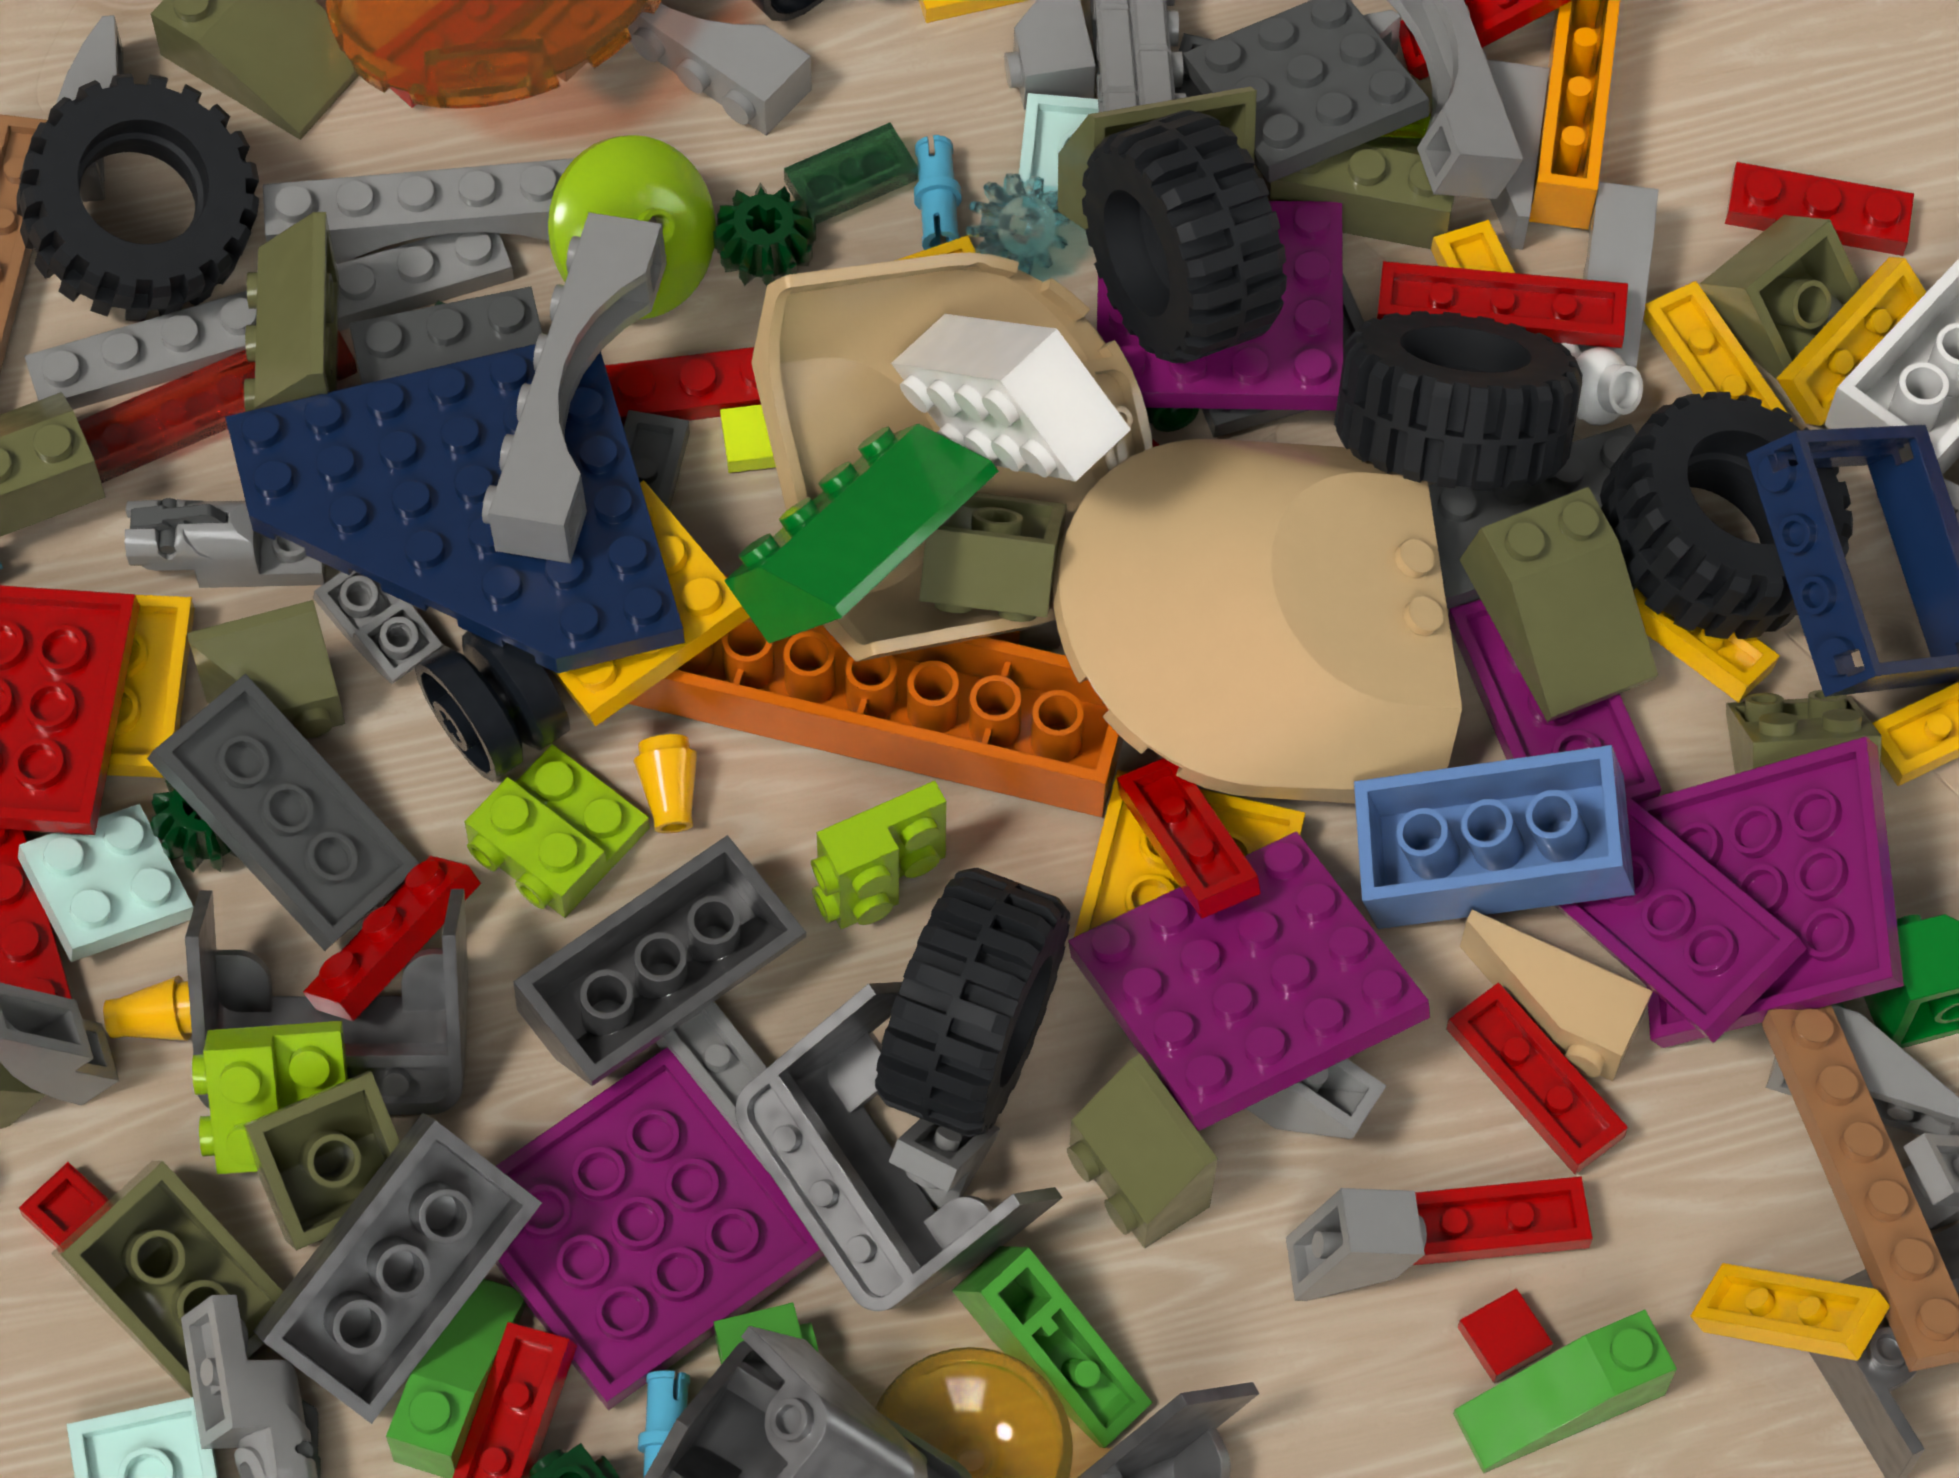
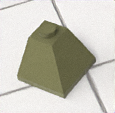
(282, 656)

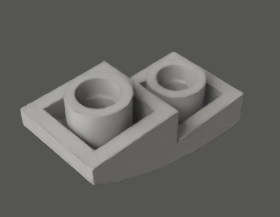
(377, 624)

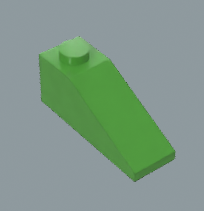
(1042, 1327)
(450, 1380)
(1568, 1392)

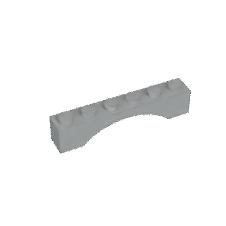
(738, 65)
(1469, 135)
(404, 206)
(608, 287)

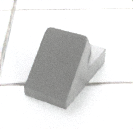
(941, 1159)
(1935, 1177)

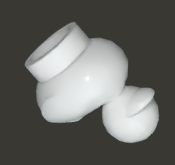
(1607, 385)

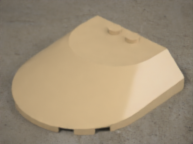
(832, 385)
(1263, 616)

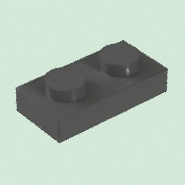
(657, 450)

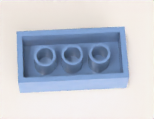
(1494, 837)

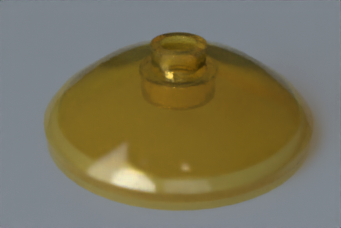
(986, 1405)

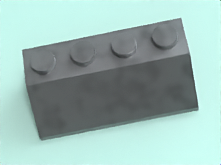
(656, 962)

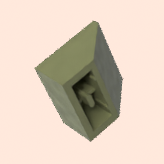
(1777, 729)

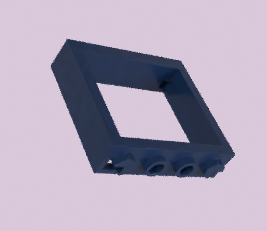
(1816, 567)

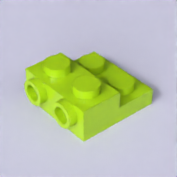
(554, 831)
(870, 851)
(257, 1073)

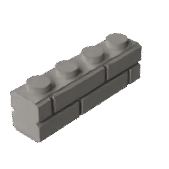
(1135, 52)

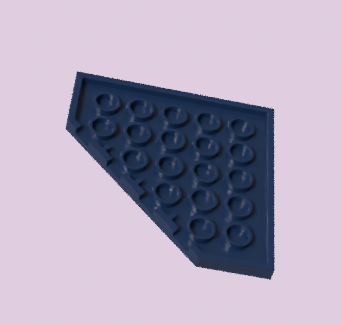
(396, 491)

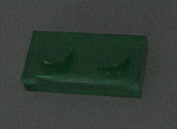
(851, 173)

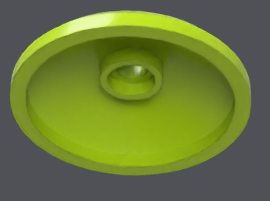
(639, 181)

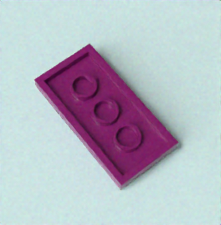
(1521, 723)
(1688, 930)

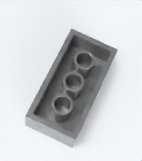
(397, 1267)

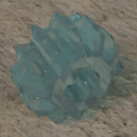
(1033, 207)

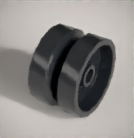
(492, 702)

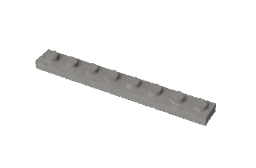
(209, 332)

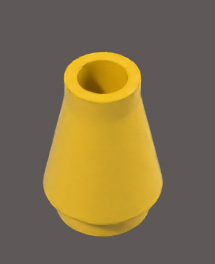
(668, 780)
(152, 1012)

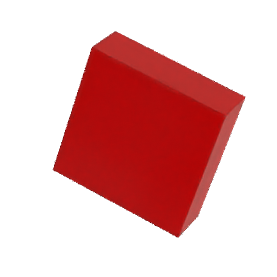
(62, 1204)
(1505, 1335)

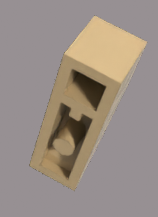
(1574, 1002)

